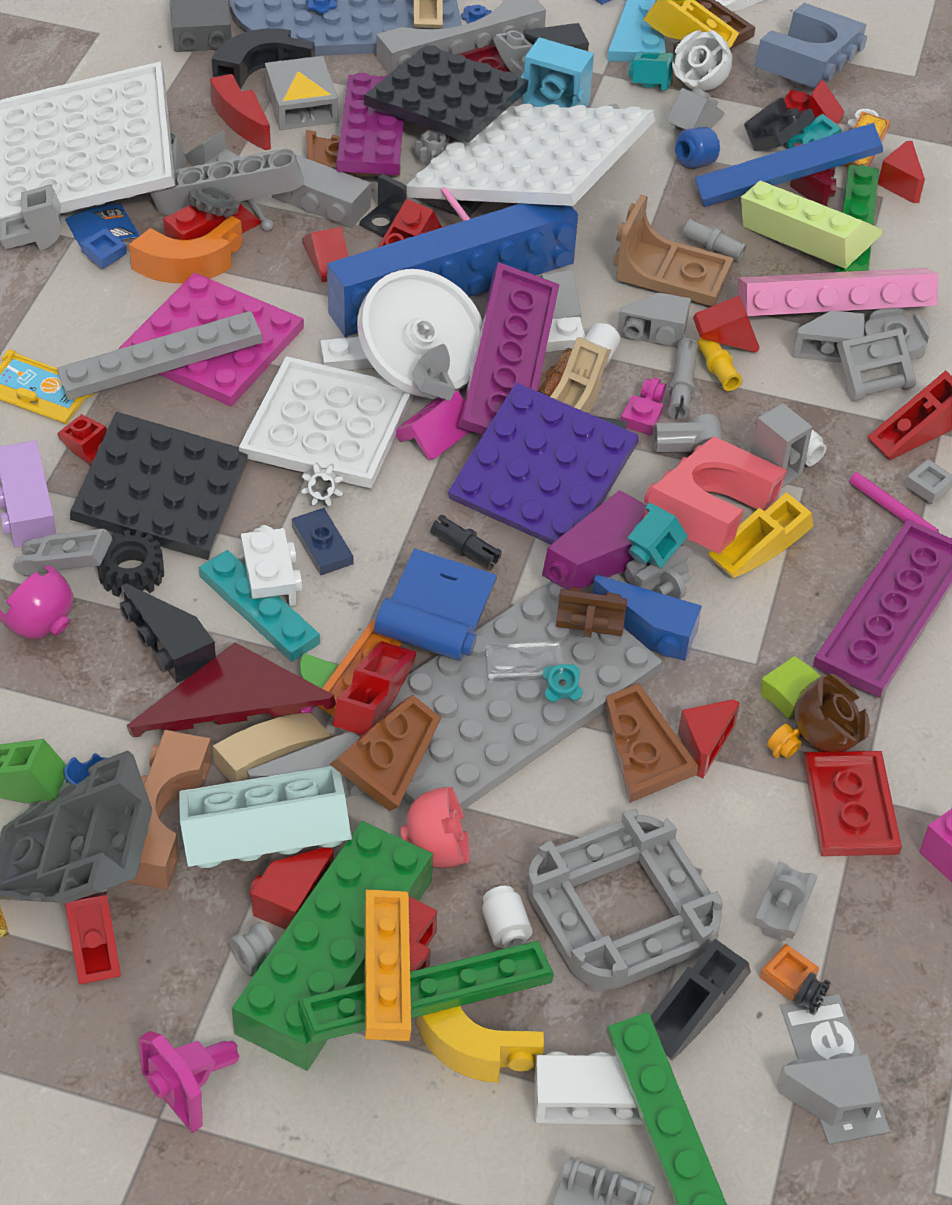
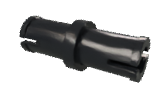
(466, 542)

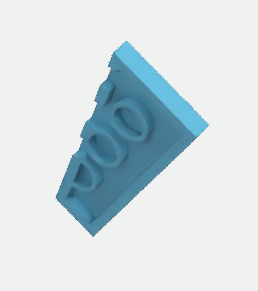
(634, 33)

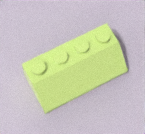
(806, 224)

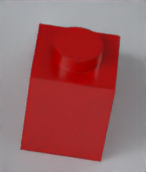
(287, 885)

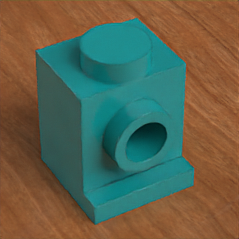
(652, 69)
(656, 537)

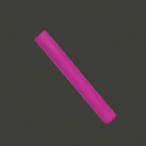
(887, 501)

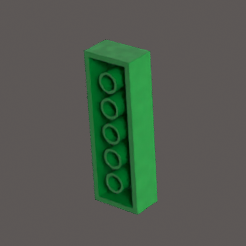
(326, 941)

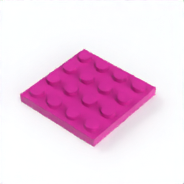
(206, 301)

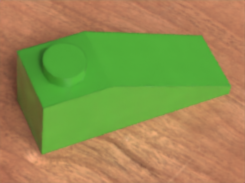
(30, 771)

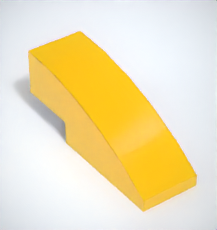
(764, 536)

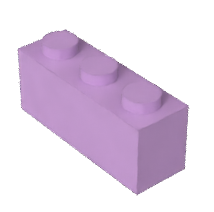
(24, 493)

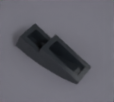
(698, 997)

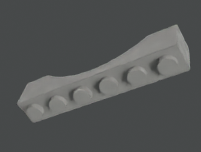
(400, 44)

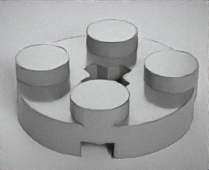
(914, 329)

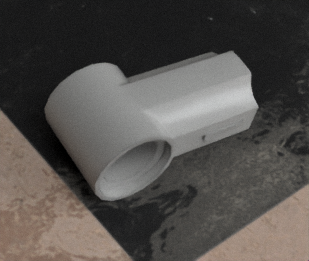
(686, 436)

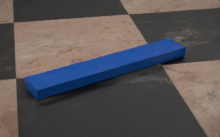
(790, 164)

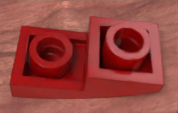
(83, 437)

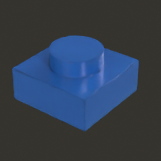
(103, 248)

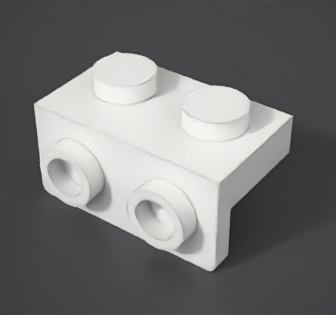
(270, 564)

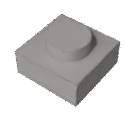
(929, 481)

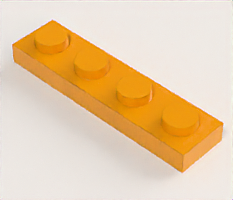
(387, 966)

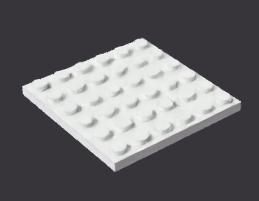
(88, 140)
(534, 155)

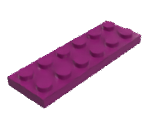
(368, 136)
(509, 343)
(890, 610)

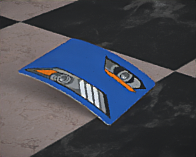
(95, 219)

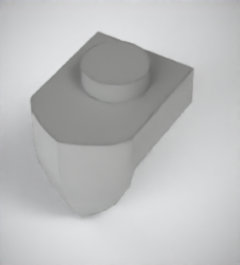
(432, 374)

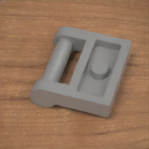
(872, 353)

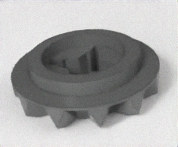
(213, 201)

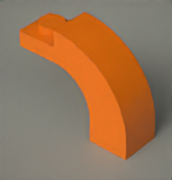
(177, 260)

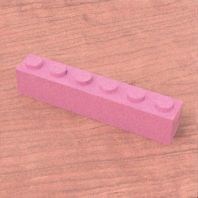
(838, 291)

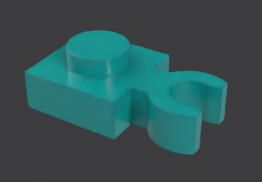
(818, 129)

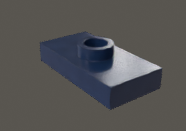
(322, 541)

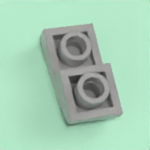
(513, 49)

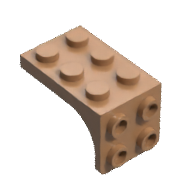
(666, 265)

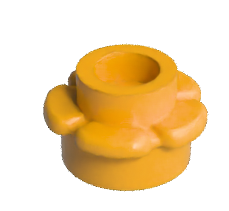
(784, 741)

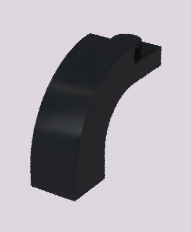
(254, 48)

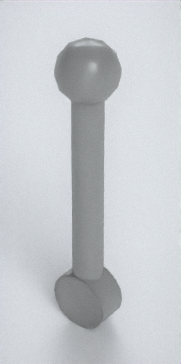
(266, 224)

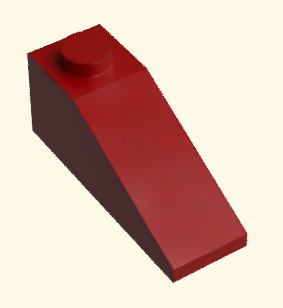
(192, 223)
(917, 421)

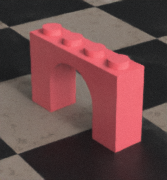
(718, 469)

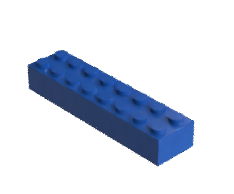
(466, 253)

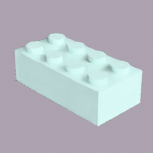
(263, 816)

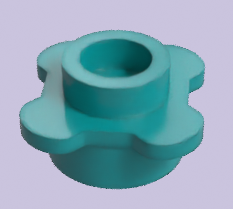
(568, 673)

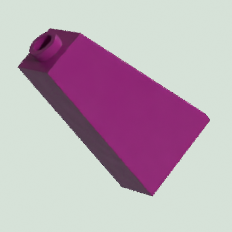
(595, 544)

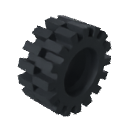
(132, 548)

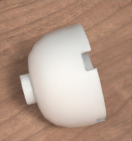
(702, 60)

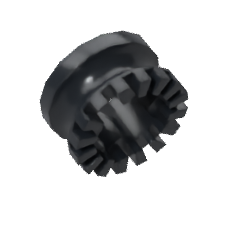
(811, 993)

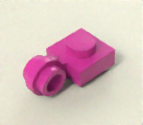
(647, 409)

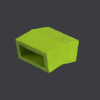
(785, 684)

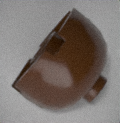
(829, 715)

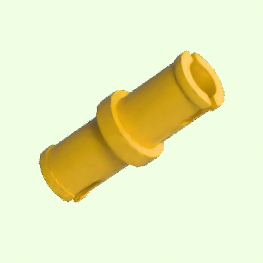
(720, 364)

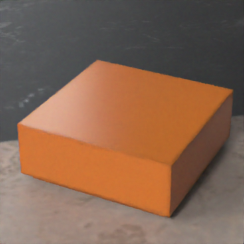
(787, 971)

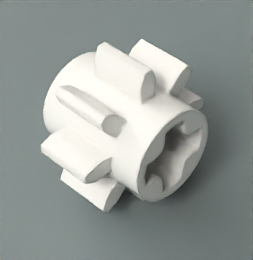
(318, 493)

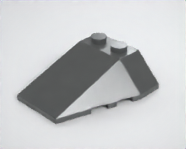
(80, 839)

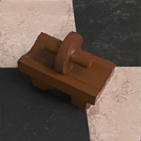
(591, 612)

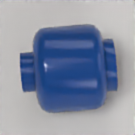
(697, 147)

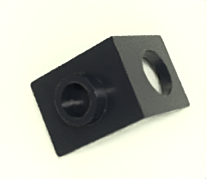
(390, 200)

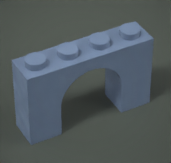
(815, 46)

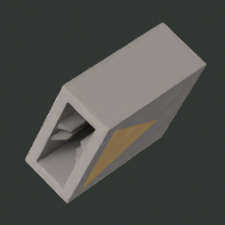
(301, 92)

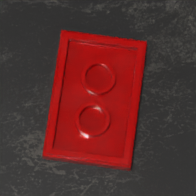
(852, 803)

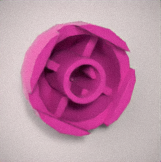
(39, 606)

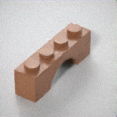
(176, 765)

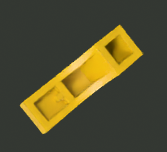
(475, 1049)

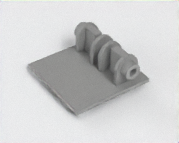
(595, 1185)

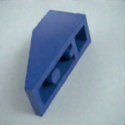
(655, 619)

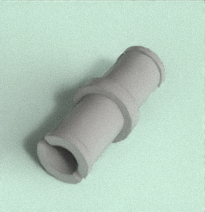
(714, 240)

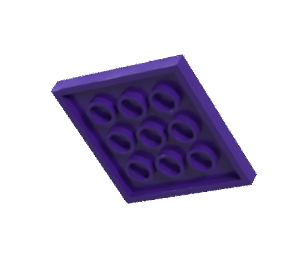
(542, 465)

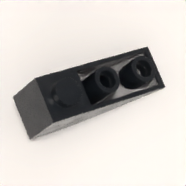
(175, 636)

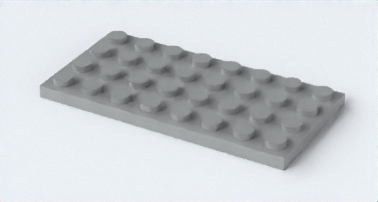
(503, 726)

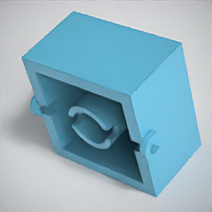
(557, 75)

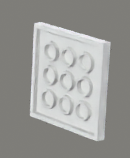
(326, 419)

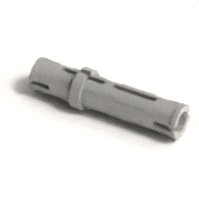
(682, 386)

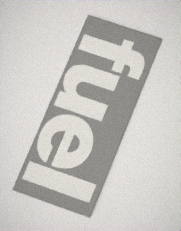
(820, 1039)

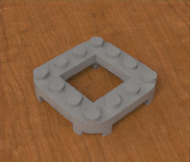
(618, 963)

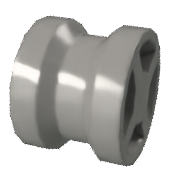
(253, 947)

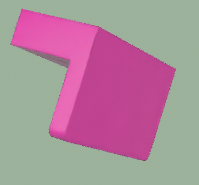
(435, 426)

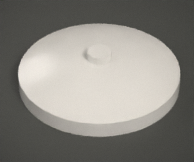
(409, 316)

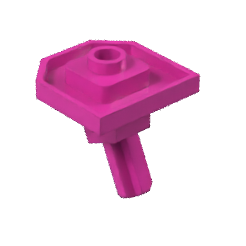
(182, 1071)

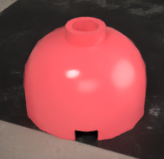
(437, 827)

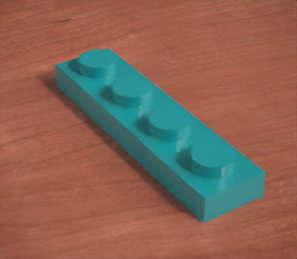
(268, 615)

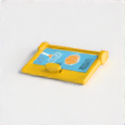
(32, 381)

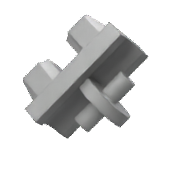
(668, 580)
(784, 902)

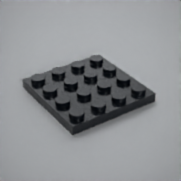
(446, 93)
(160, 485)

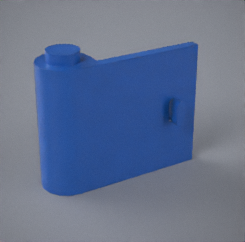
(436, 605)

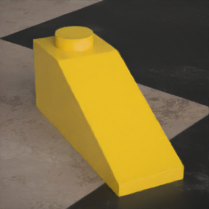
(682, 17)

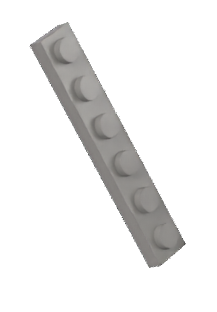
(159, 355)

